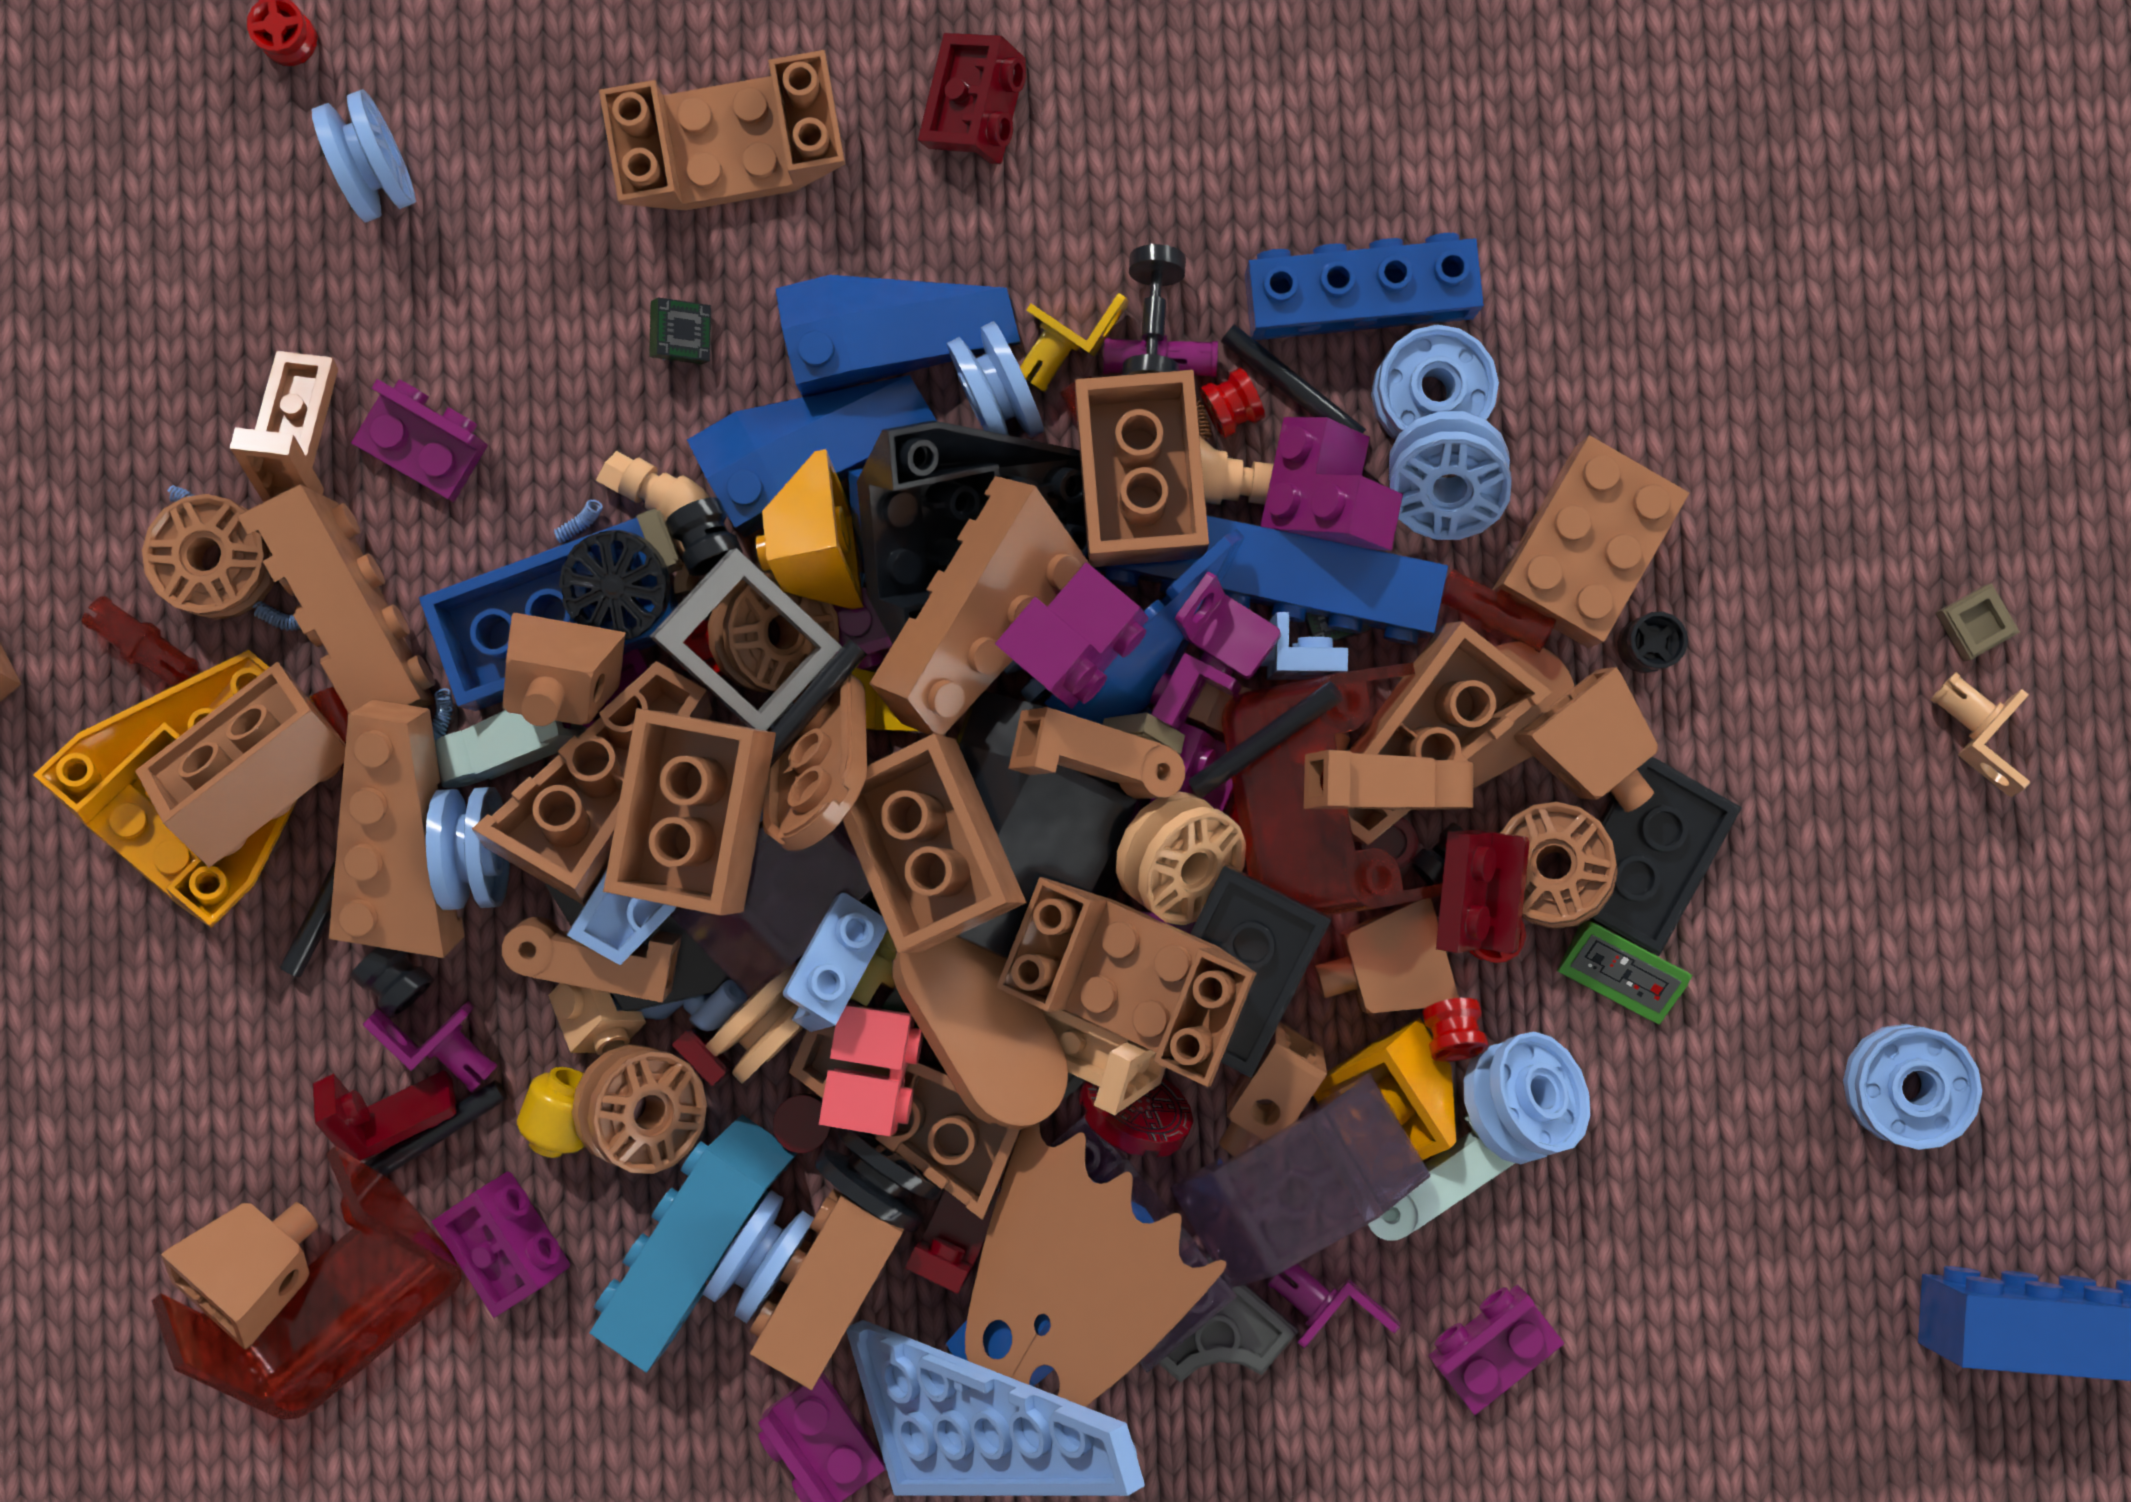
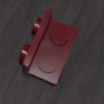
(973, 96)
(1482, 891)

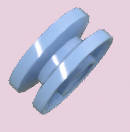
(363, 155)
(1437, 353)
(995, 384)
(1450, 445)
(457, 856)
(1947, 1093)
(1527, 1098)
(758, 1256)

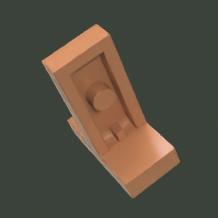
(288, 426)

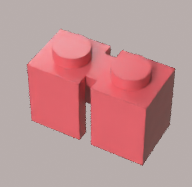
(866, 1099)

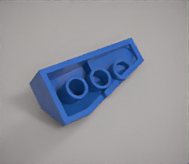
(875, 328)
(762, 447)
(1134, 677)

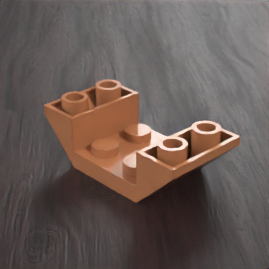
(724, 138)
(1128, 976)

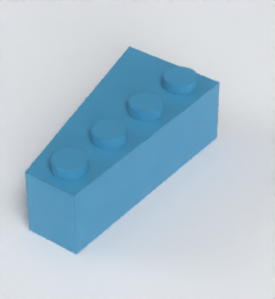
(688, 1243)

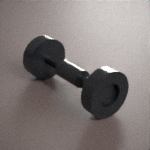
(1158, 267)

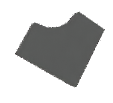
(1241, 1333)

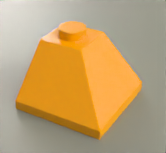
(812, 537)
(1409, 1080)

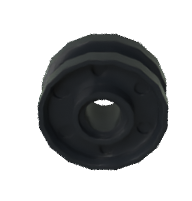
(877, 1179)

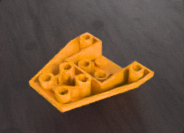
(100, 787)

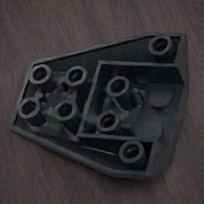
(925, 488)
(1047, 823)

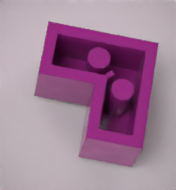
(1321, 487)
(1075, 636)

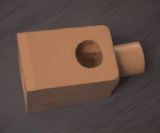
(560, 669)
(1595, 740)
(1391, 961)
(1287, 1076)
(243, 1267)

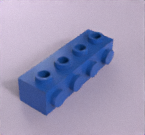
(1363, 287)

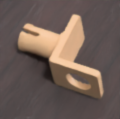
(1983, 720)

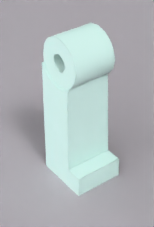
(497, 748)
(1452, 1178)

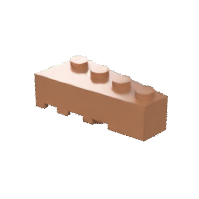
(340, 599)
(950, 649)
(1446, 710)
(567, 814)
(381, 859)
(941, 1133)

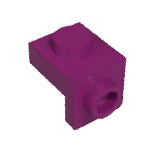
(1178, 692)

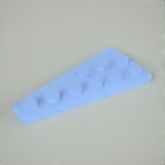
(979, 1432)

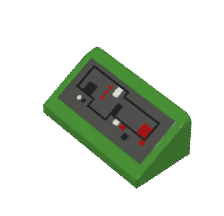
(1623, 972)

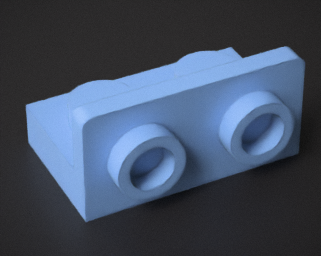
(1304, 660)
(834, 962)

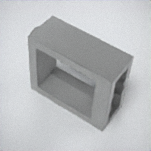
(704, 599)

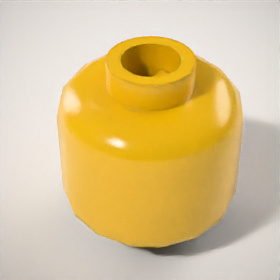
(547, 1113)

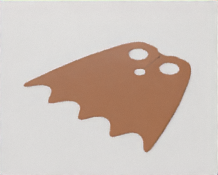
(1086, 1264)

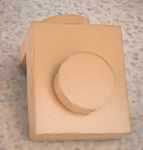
(592, 1020)

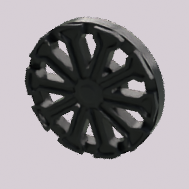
(615, 582)

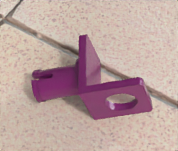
(1226, 628)
(445, 1044)
(1320, 1304)

